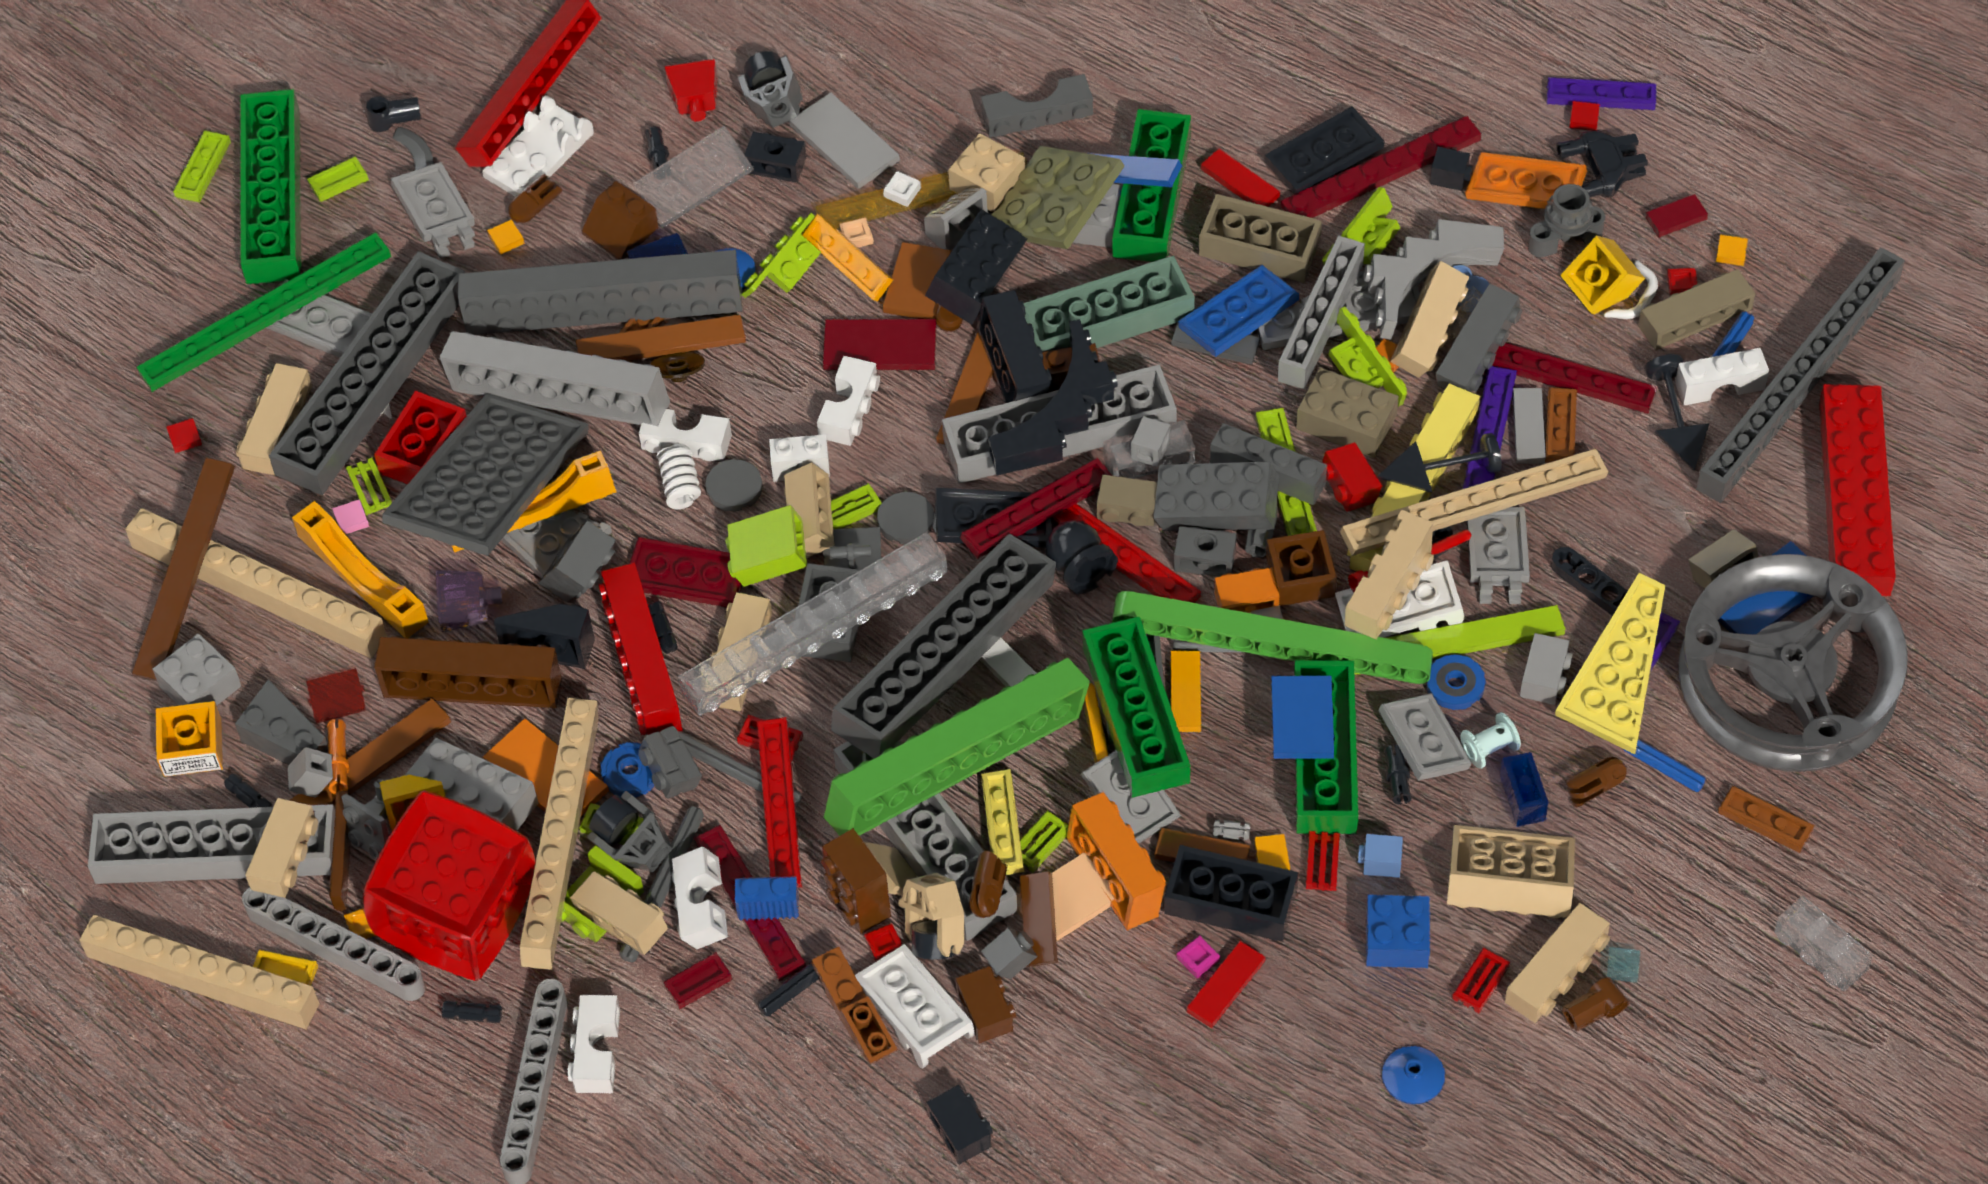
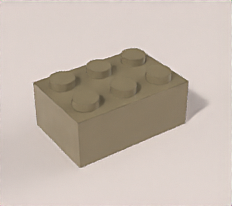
(1347, 412)

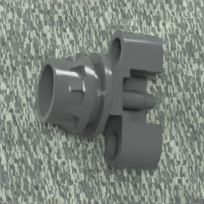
(1566, 215)

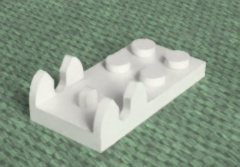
(539, 148)
(1429, 603)
(914, 1004)

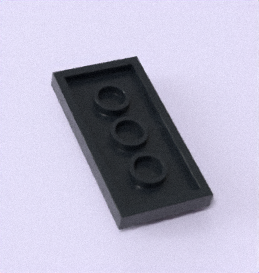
(1324, 150)
(964, 508)

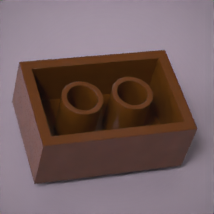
(856, 881)

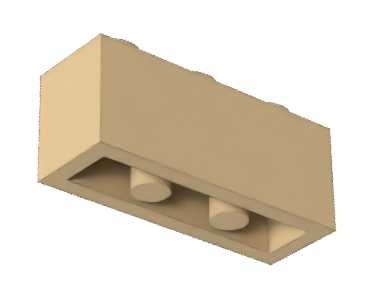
(809, 494)
(282, 848)
(620, 912)

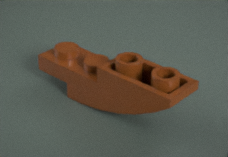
(853, 1006)

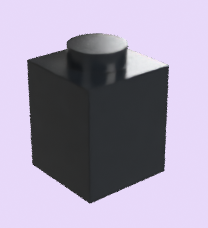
(1451, 169)

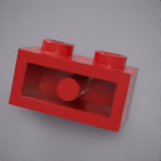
(1351, 477)

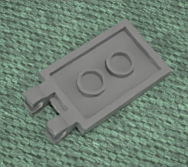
(435, 207)
(1499, 553)

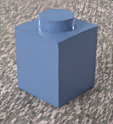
(1381, 855)

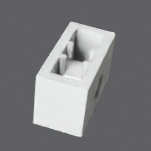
(796, 452)

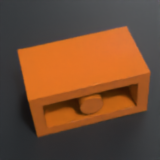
(1247, 590)

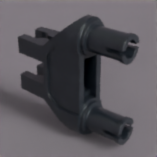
(1610, 159)

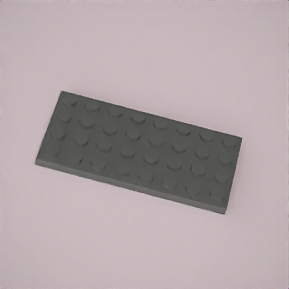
(485, 474)

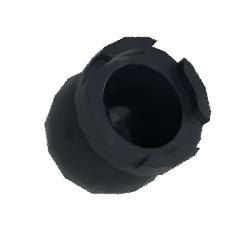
(1080, 555)

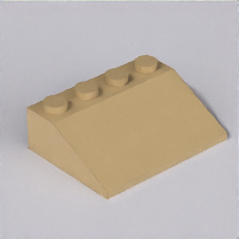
(1511, 871)

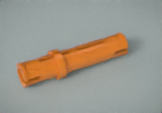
(337, 749)

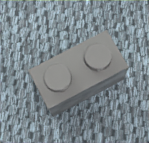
(1545, 669)

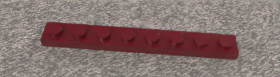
(1381, 169)

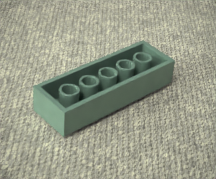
(1113, 306)

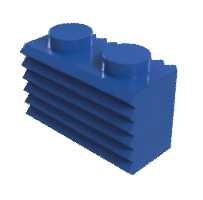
(767, 897)

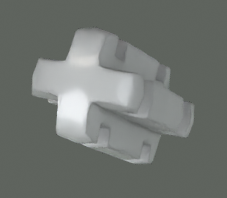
(1231, 829)

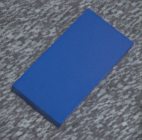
(1238, 310)
(1764, 609)

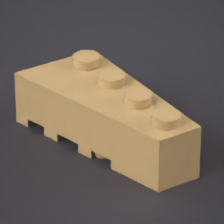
(1391, 576)

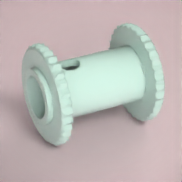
(1490, 740)

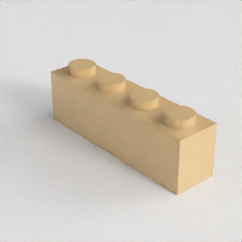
(1430, 319)
(274, 414)
(743, 618)
(1557, 963)

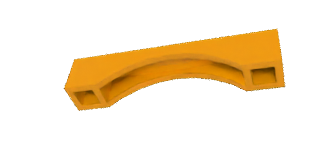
(581, 483)
(387, 597)

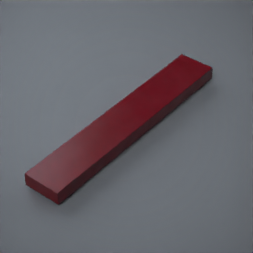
(1572, 375)
(1035, 508)
(767, 933)

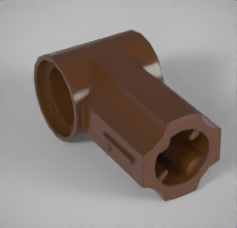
(1601, 1000)

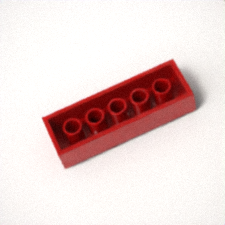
(639, 650)

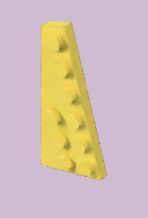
(1614, 679)

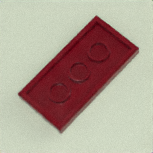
(887, 342)
(685, 572)

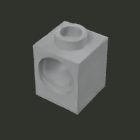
(1150, 441)

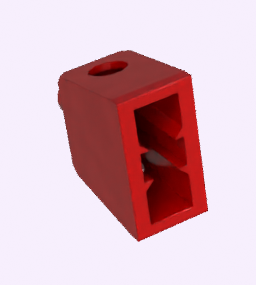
(693, 87)

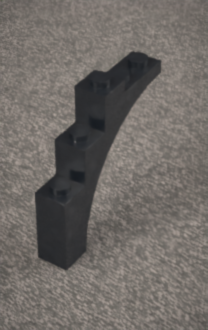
(1043, 435)

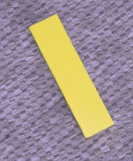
(1002, 819)

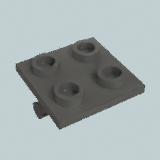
(854, 548)
(367, 822)

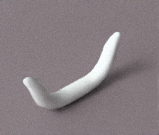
(1645, 299)

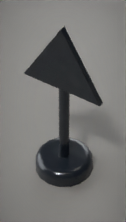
(1683, 440)
(1411, 472)

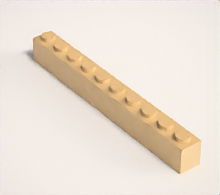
(264, 586)
(559, 834)

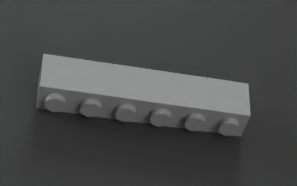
(1321, 312)

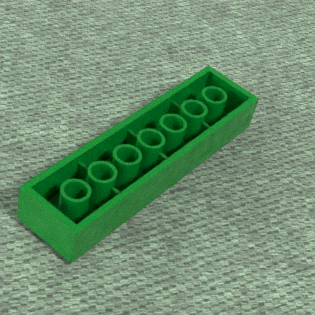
(270, 186)

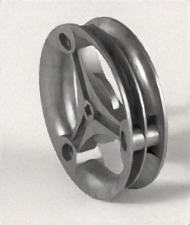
(1791, 662)

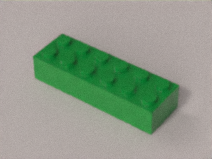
(1145, 211)
(1136, 707)
(1329, 785)

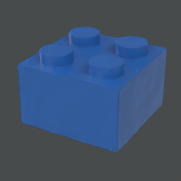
(1398, 931)

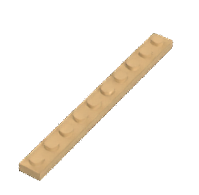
(1481, 499)

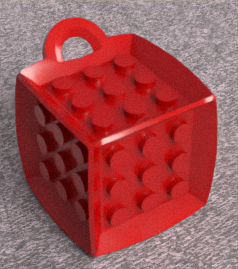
(449, 885)

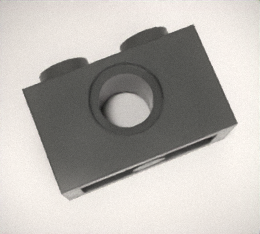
(1214, 562)

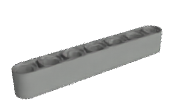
(342, 953)
(533, 1094)

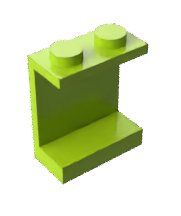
(603, 865)

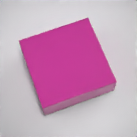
(1198, 956)

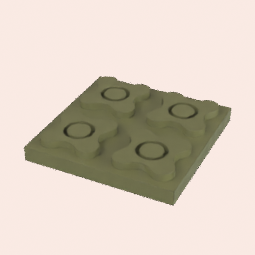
(1057, 195)

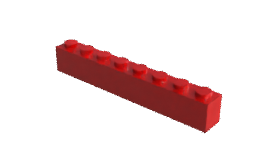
(528, 83)

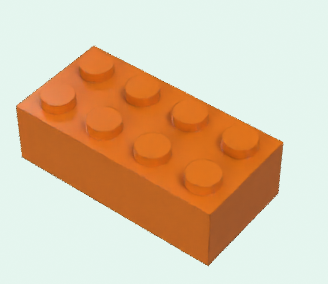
(1112, 847)

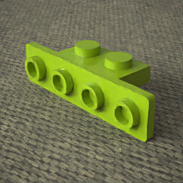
(1372, 226)
(789, 262)
(1360, 359)

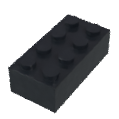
(976, 266)
(1012, 347)
(1231, 893)

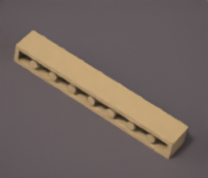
(199, 972)

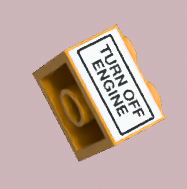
(189, 739)

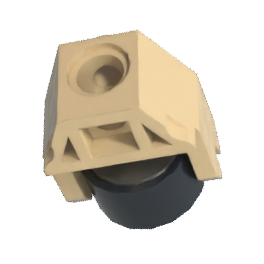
(933, 916)

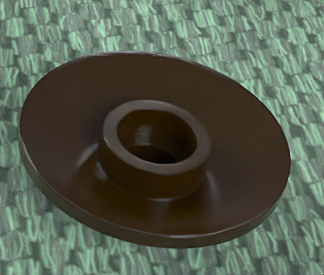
(679, 365)

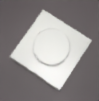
(902, 189)

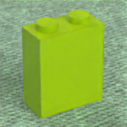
(766, 546)

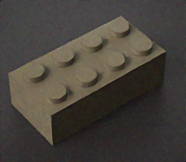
(1259, 236)

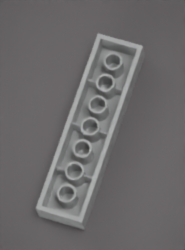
(555, 378)
(1137, 395)
(935, 842)
(193, 844)

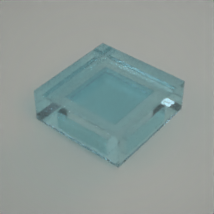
(1623, 964)

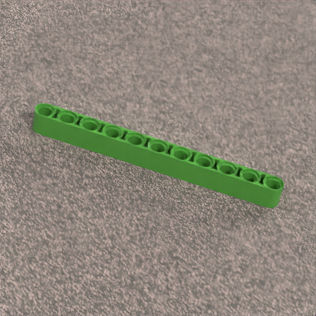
(1274, 636)

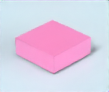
(350, 517)

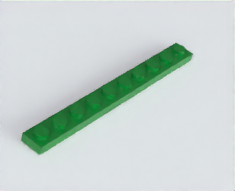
(263, 312)

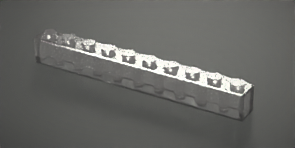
(812, 624)

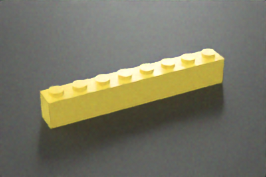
(1437, 441)

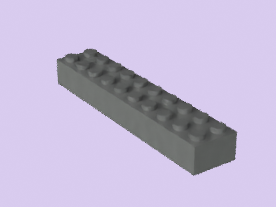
(600, 292)
(368, 374)
(943, 647)

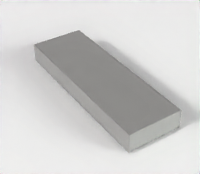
(1529, 426)

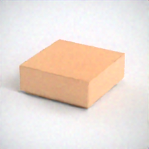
(857, 232)

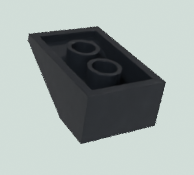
(555, 626)

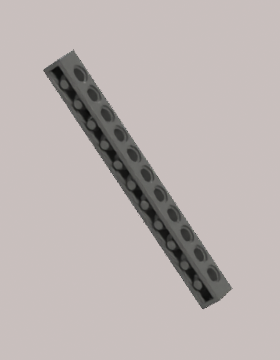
(1800, 375)

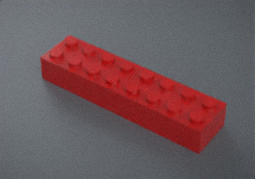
(1857, 483)

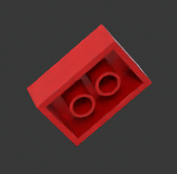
(417, 436)

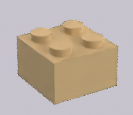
(988, 167)

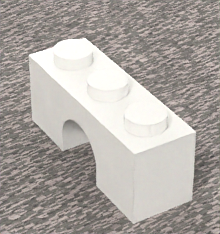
(1701, 377)
(843, 419)
(707, 440)
(693, 877)
(595, 1019)

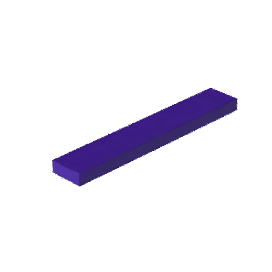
(1491, 419)

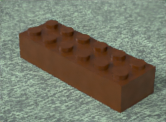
(468, 672)

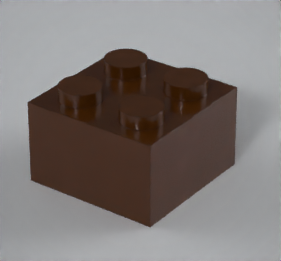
(1302, 567)

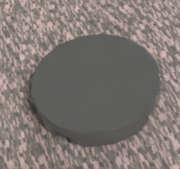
(733, 485)
(905, 517)

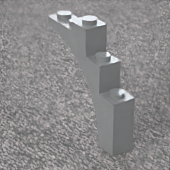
(1450, 242)

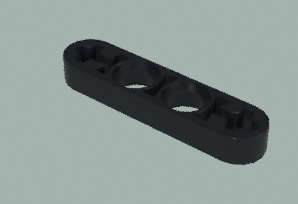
(1591, 590)

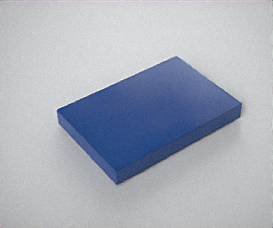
(1302, 717)

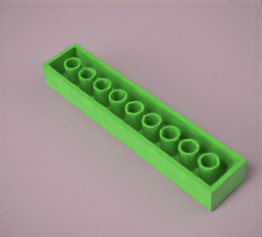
(956, 748)

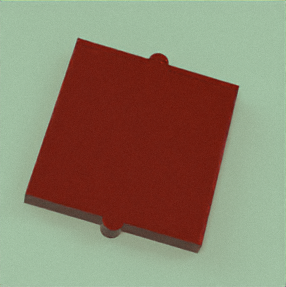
(336, 695)

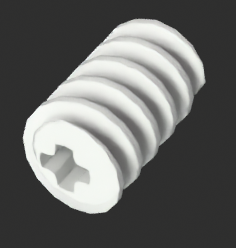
(678, 476)

